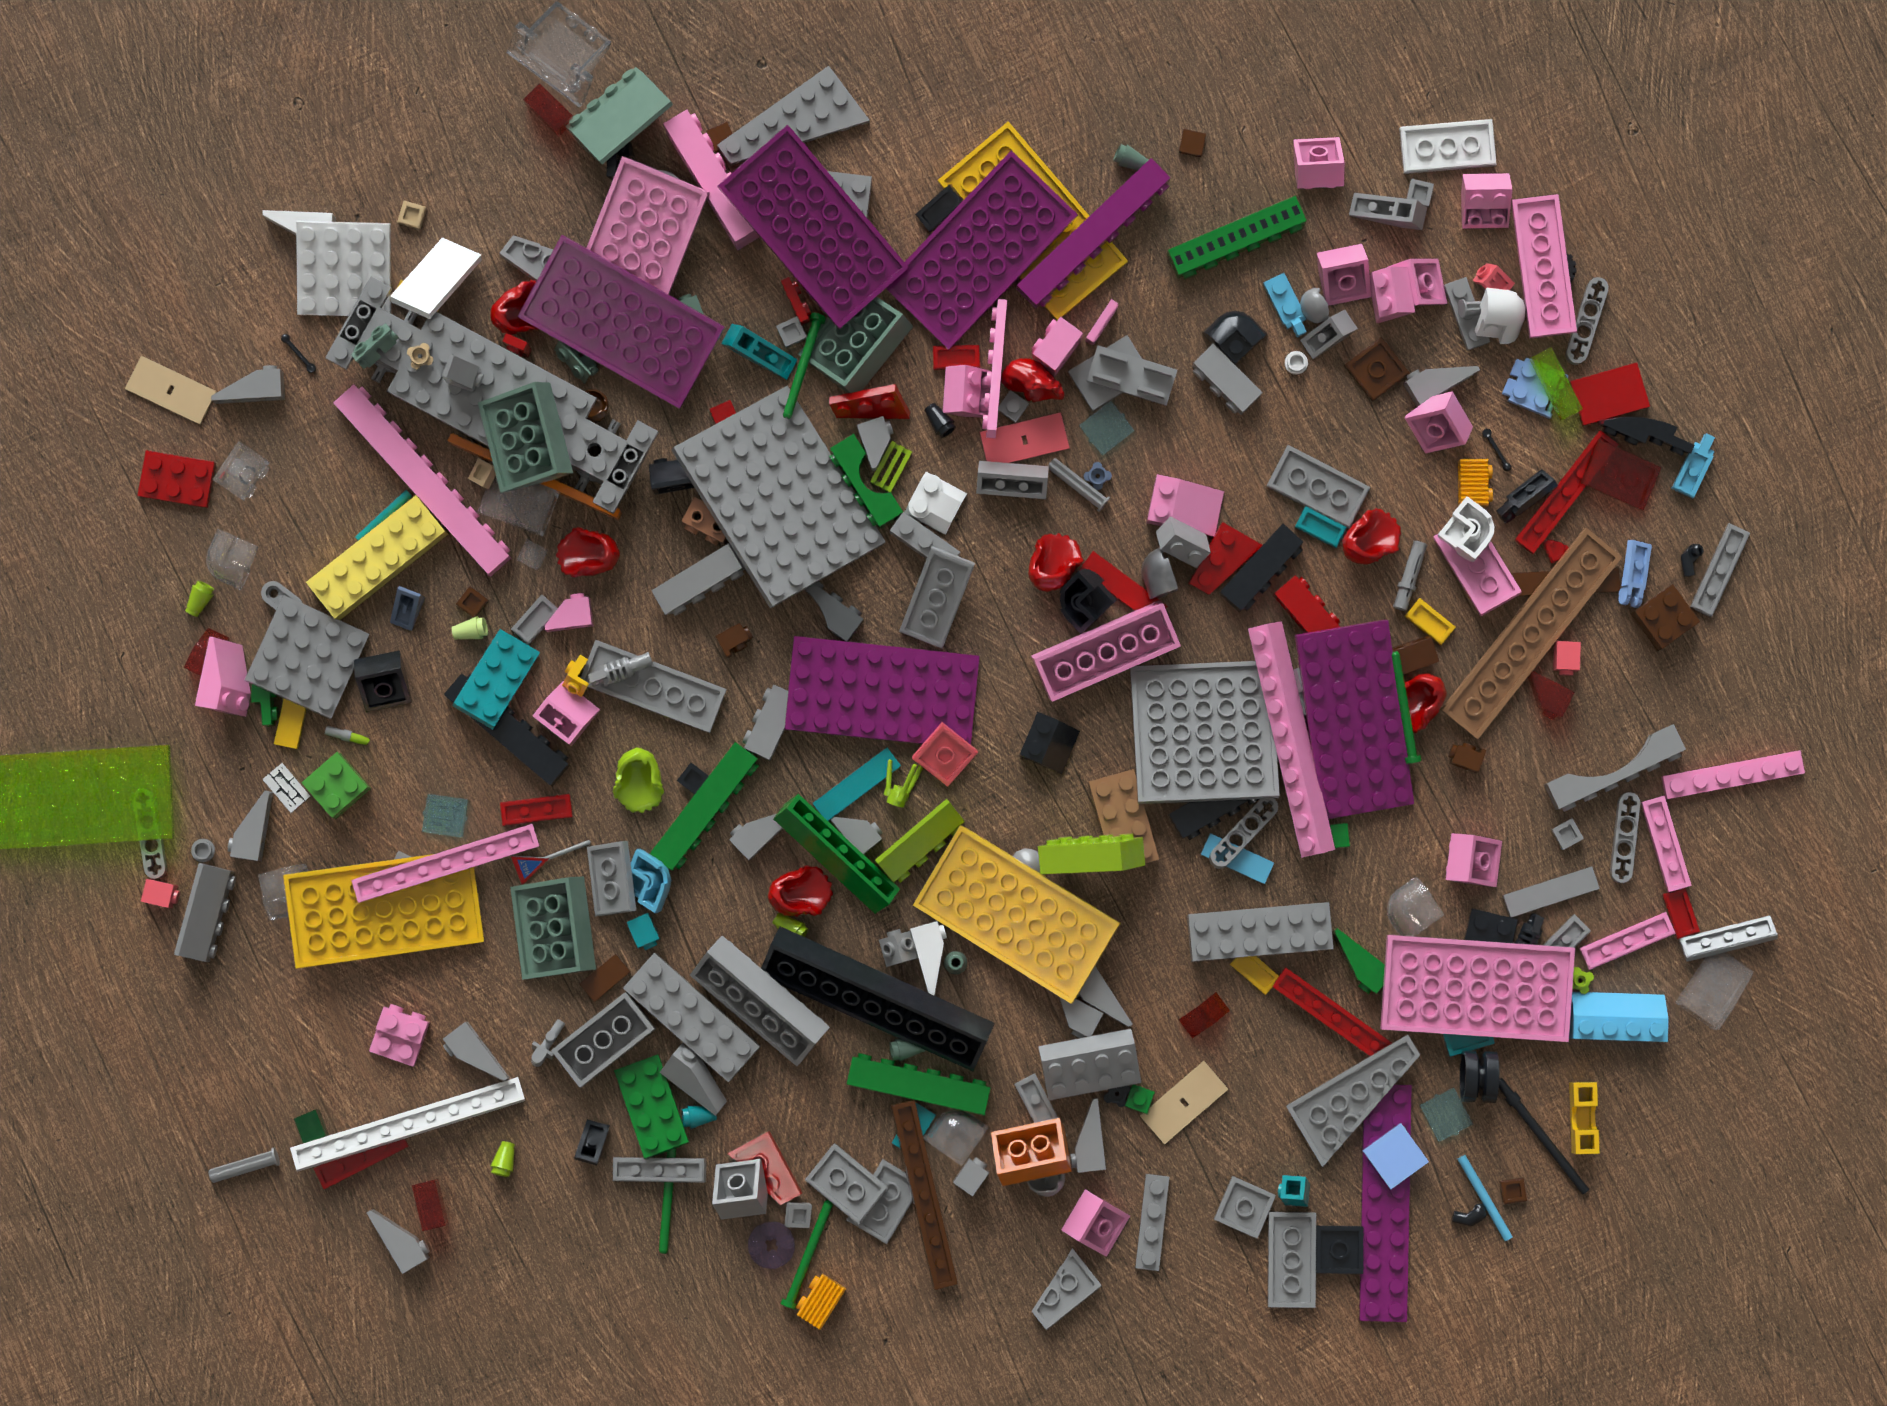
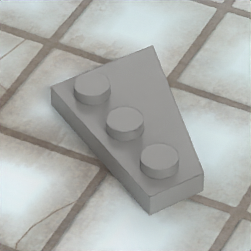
(526, 256)
(1066, 1291)

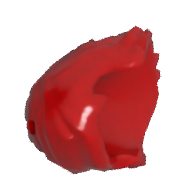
(507, 308)
(1032, 379)
(1372, 537)
(587, 553)
(1054, 561)
(1425, 699)
(801, 892)

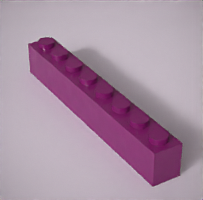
(1094, 233)

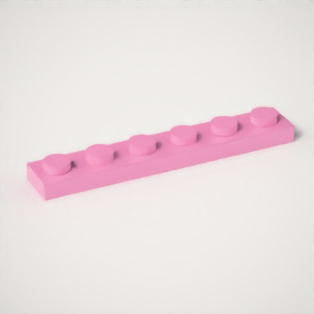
(993, 378)
(1733, 774)

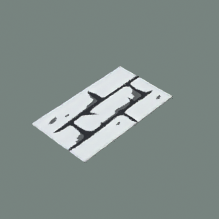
(286, 787)

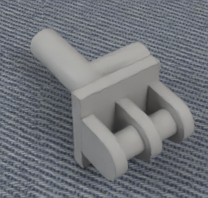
(542, 1051)

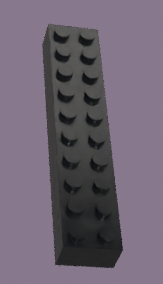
(877, 999)

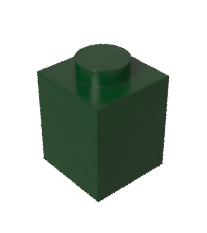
(311, 1126)

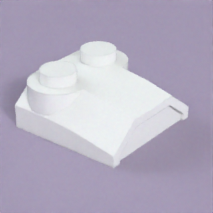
(935, 503)

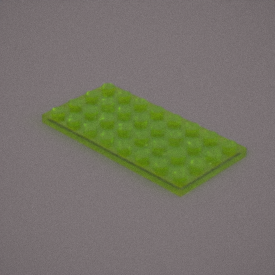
(86, 797)

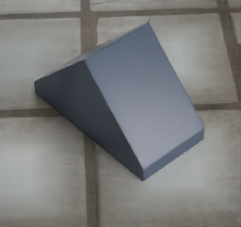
(406, 608)

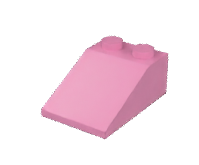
(1186, 502)
(223, 677)

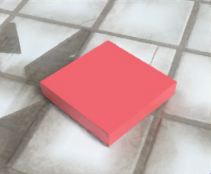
(945, 754)

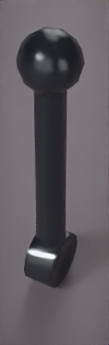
(311, 368)
(1487, 434)

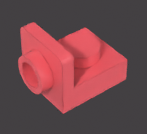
(1493, 277)

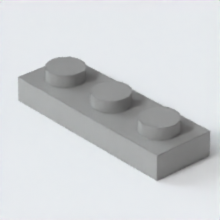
(1461, 290)

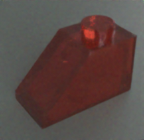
(197, 656)
(1550, 696)

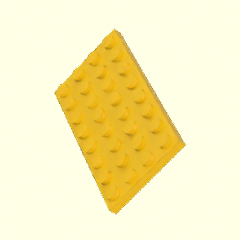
(983, 159)
(1016, 914)
(335, 928)

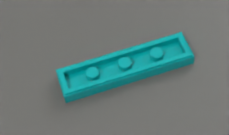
(855, 785)

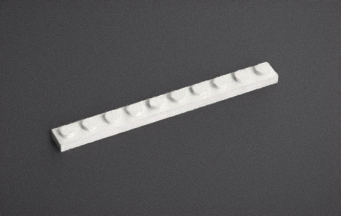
(407, 1124)

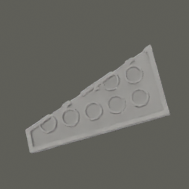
(810, 110)
(1341, 1104)

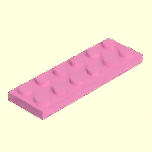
(1543, 266)

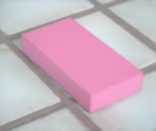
(1102, 322)

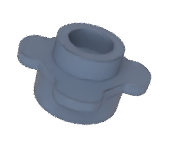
(1097, 482)

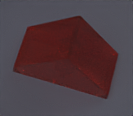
(1204, 1015)

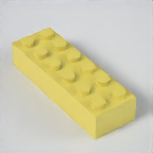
(377, 558)

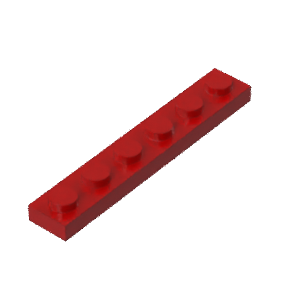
(1559, 499)
(1329, 1012)

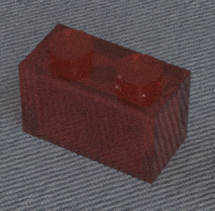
(548, 109)
(430, 1205)

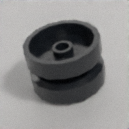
(1479, 1077)

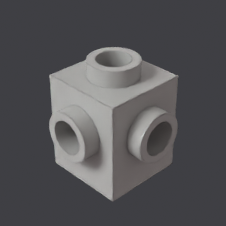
(898, 947)

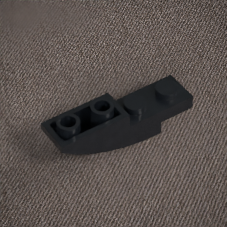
(1639, 429)

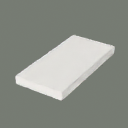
(1447, 146)
(435, 278)

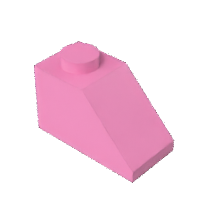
(571, 614)

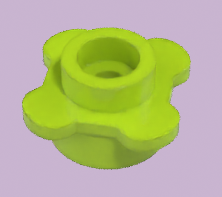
(1586, 977)

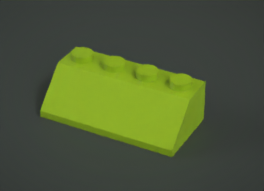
(919, 841)

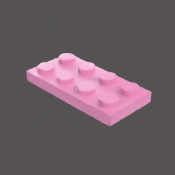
(1484, 580)

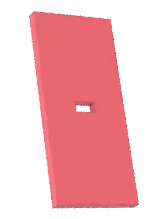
(1043, 437)

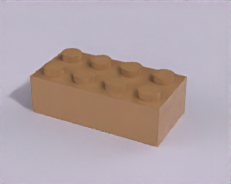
(1119, 810)

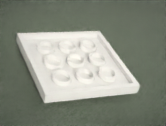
(338, 262)

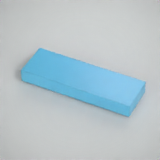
(1244, 863)

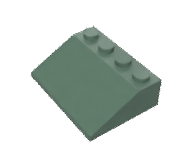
(618, 115)
(860, 346)
(525, 436)
(553, 927)

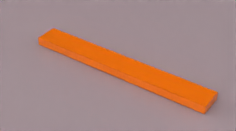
(561, 488)

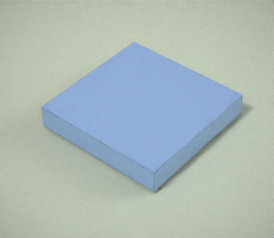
(1395, 1156)

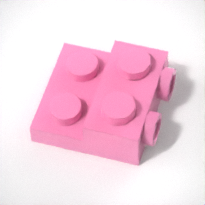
(399, 1035)

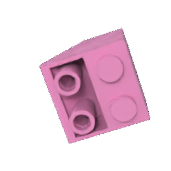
(1486, 200)
(965, 391)
(566, 714)

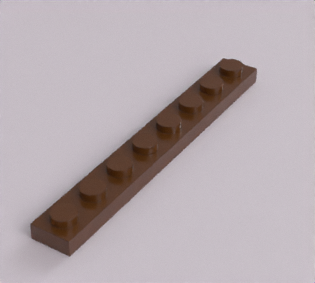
(924, 1194)

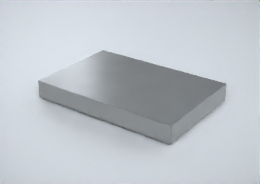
(1095, 394)
(611, 878)
(846, 1184)
(891, 1207)

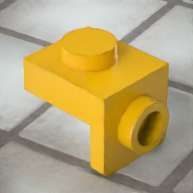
(572, 681)

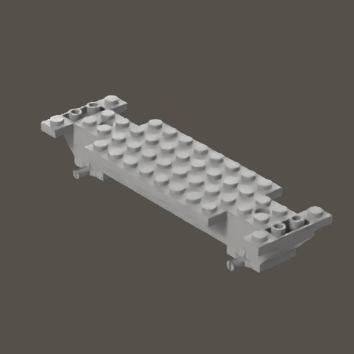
(501, 373)

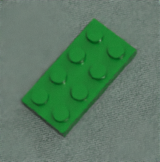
(651, 1107)

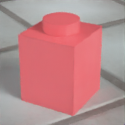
(1566, 657)
(160, 893)

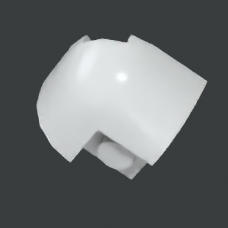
(1500, 315)
(1468, 530)

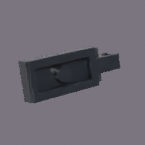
(1526, 495)

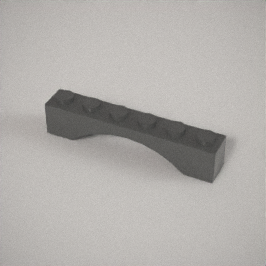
(839, 618)

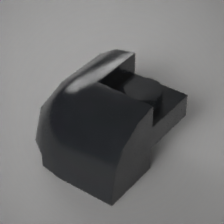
(1235, 334)
(1085, 599)

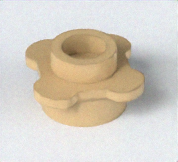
(426, 359)

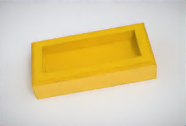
(1430, 621)
(1255, 972)

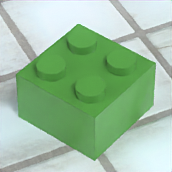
(336, 785)

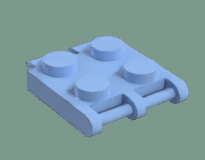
(1527, 389)

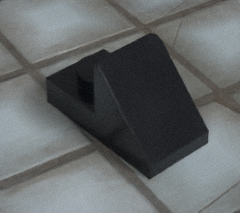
(592, 1142)

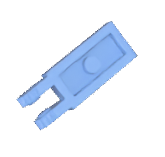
(1635, 573)

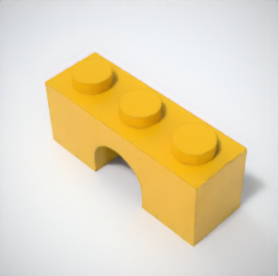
(1582, 1117)

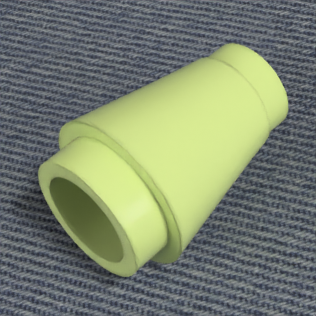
(470, 629)

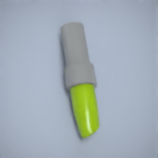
(346, 735)

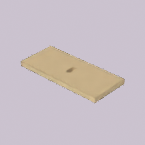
(154, 381)
(1198, 1089)

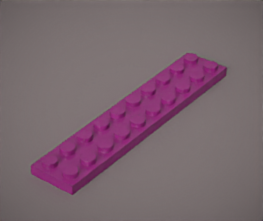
(1385, 1219)

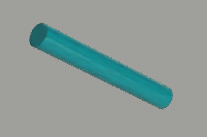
(395, 505)

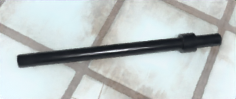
(1513, 1099)

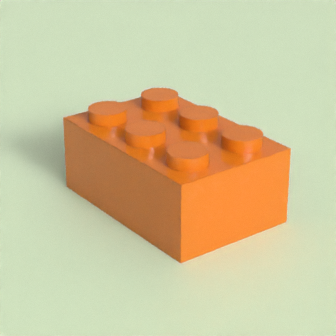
(1031, 1152)

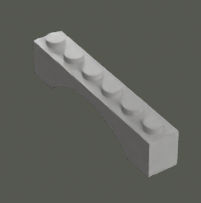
(1658, 747)

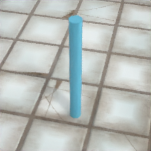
(1484, 1197)

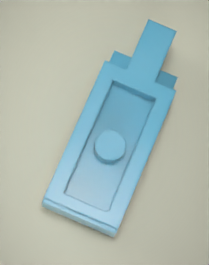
(1286, 303)
(1694, 467)

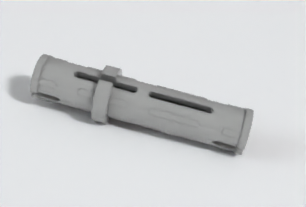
(1410, 575)

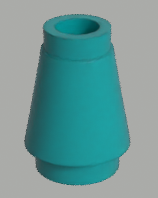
(696, 1116)

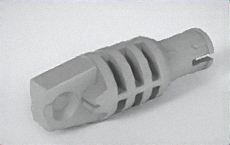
(620, 669)

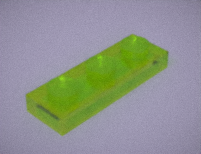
(1555, 383)

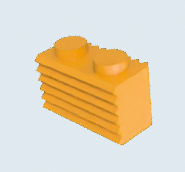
(1473, 481)
(820, 1301)

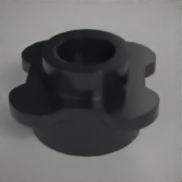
(1119, 1100)

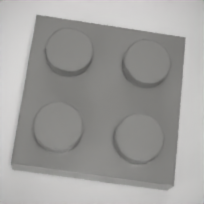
(1244, 1207)

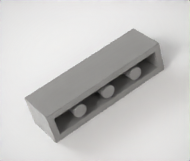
(698, 580)

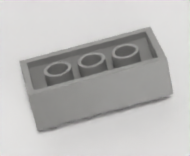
(204, 913)

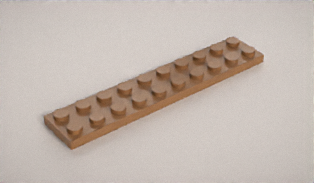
(1531, 633)

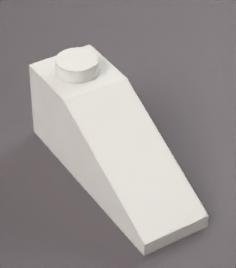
(288, 219)
(929, 948)

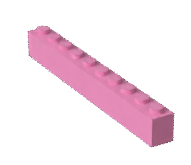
(426, 484)
(1291, 739)

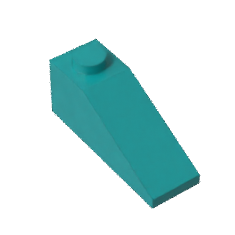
(759, 351)

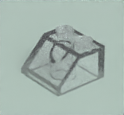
(242, 471)

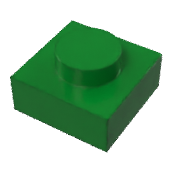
(1140, 1099)

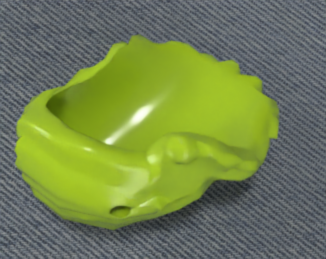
(638, 781)

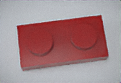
(792, 291)
(516, 345)

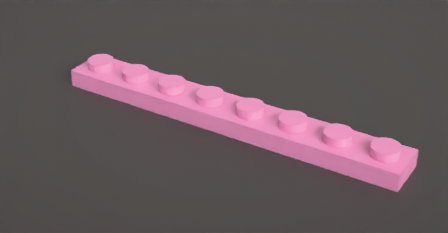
(445, 863)

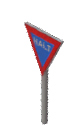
(528, 865)

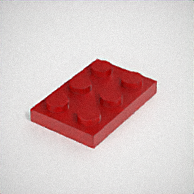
(176, 479)

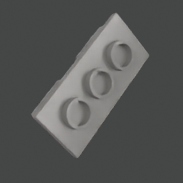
(1132, 375)

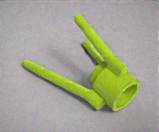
(899, 795)

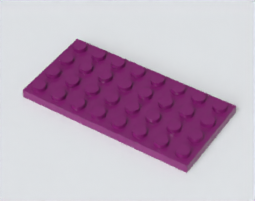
(812, 226)
(981, 249)
(621, 321)
(879, 690)
(1354, 718)

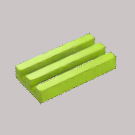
(900, 449)

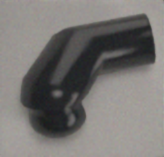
(1688, 557)
(1471, 1218)

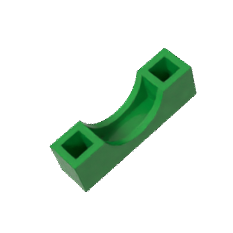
(881, 506)

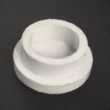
(1296, 362)

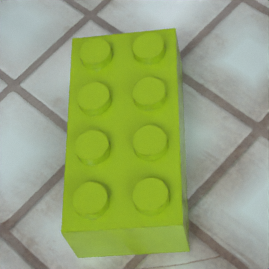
(1091, 854)

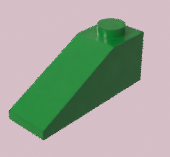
(1364, 966)

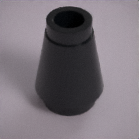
(941, 422)

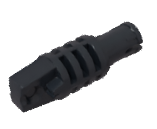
(1530, 931)

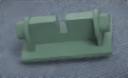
(366, 353)
(580, 367)

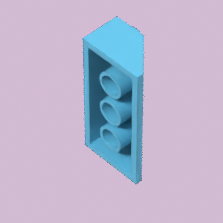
(1619, 1017)

